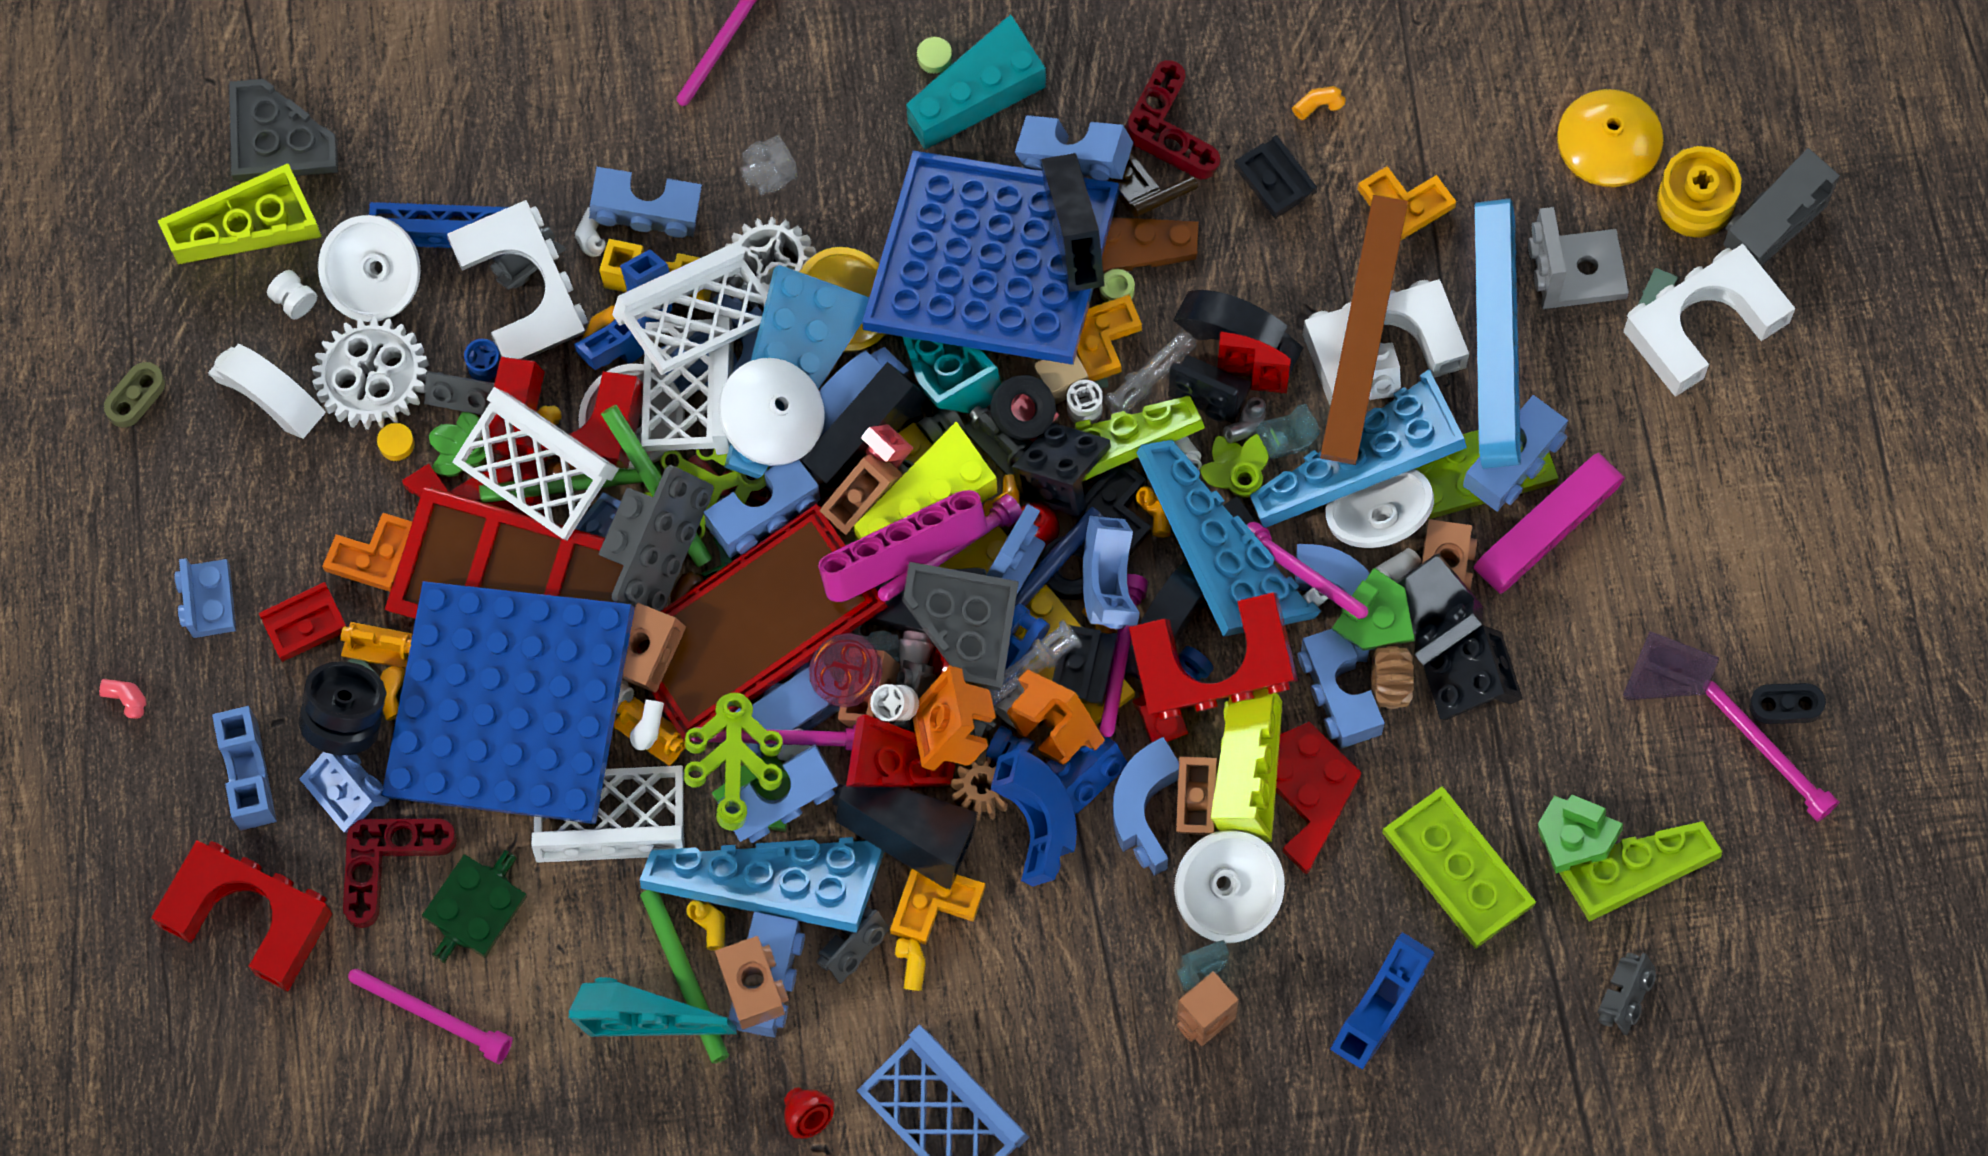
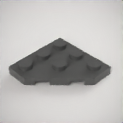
(274, 132)
(964, 618)

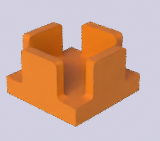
(1060, 711)
(947, 719)

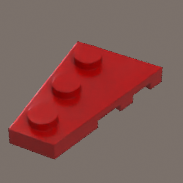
(890, 758)

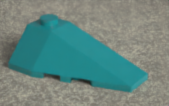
(953, 375)
(623, 1010)

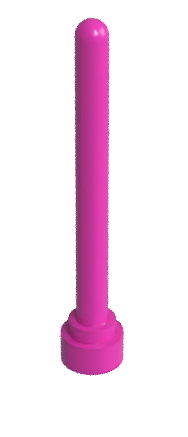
(714, 51)
(1004, 513)
(1308, 574)
(1137, 591)
(797, 737)
(1818, 802)
(493, 1045)

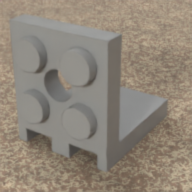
(1558, 261)

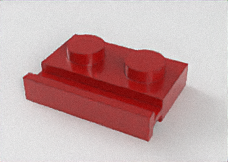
(303, 621)

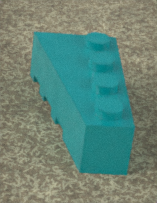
(977, 85)

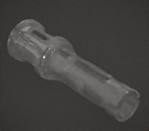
(1141, 388)
(1044, 653)

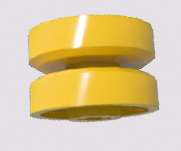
(1699, 191)

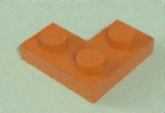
(373, 562)

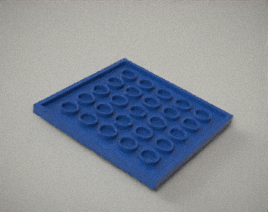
(981, 261)
(508, 702)

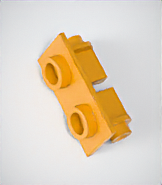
(376, 644)
(669, 742)

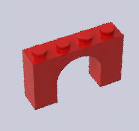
(524, 382)
(1265, 666)
(211, 875)

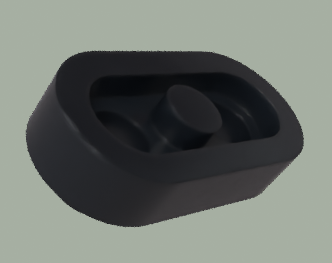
(1786, 701)

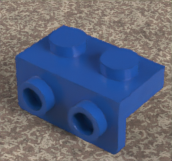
(1089, 772)

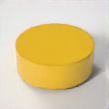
(395, 441)

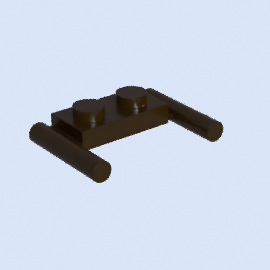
(1141, 192)

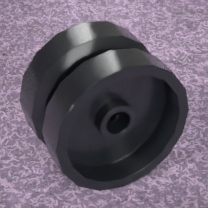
(342, 708)

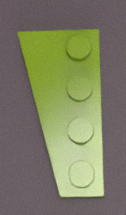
(1127, 431)
(1640, 867)

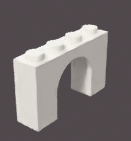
(518, 232)
(1730, 279)
(1418, 310)

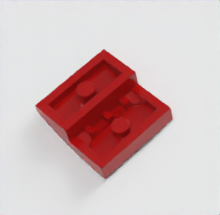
(1255, 359)

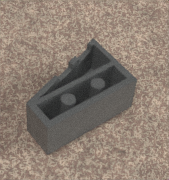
(1784, 208)

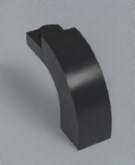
(1210, 312)
(1177, 602)

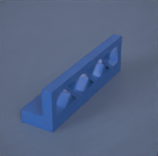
(431, 232)

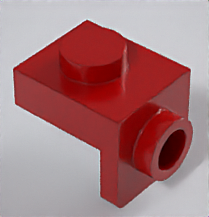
(1157, 728)

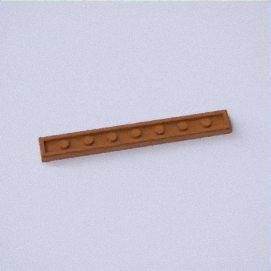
(1364, 330)

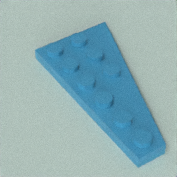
(806, 326)
(1394, 440)
(1218, 547)
(782, 879)

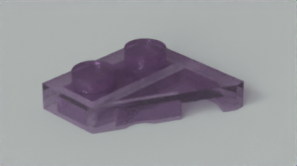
(1670, 670)

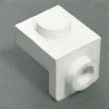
(1386, 374)

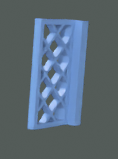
(958, 1081)

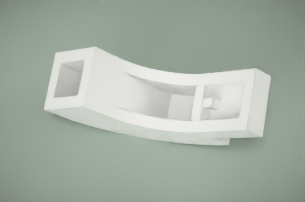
(268, 388)

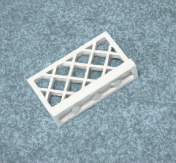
(676, 288)
(719, 370)
(551, 437)
(618, 841)

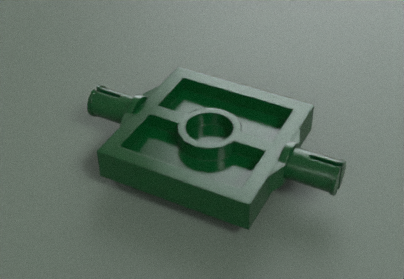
(474, 906)

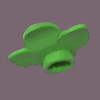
(449, 439)

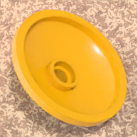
(1604, 154)
(851, 271)

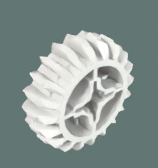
(774, 239)

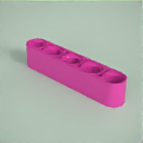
(1549, 523)
(910, 539)

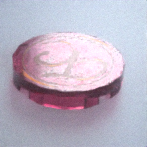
(845, 670)

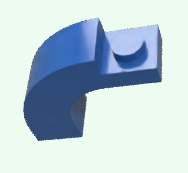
(617, 340)
(1046, 808)
(1383, 1001)

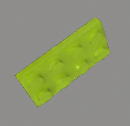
(1449, 472)
(1458, 867)

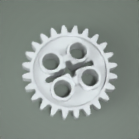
(340, 365)

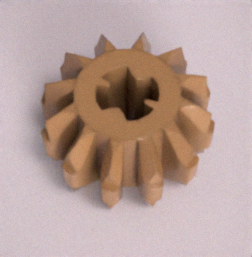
(1392, 677)
(967, 789)

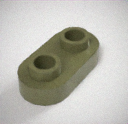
(132, 394)

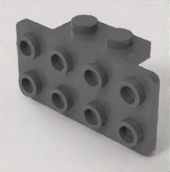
(654, 536)

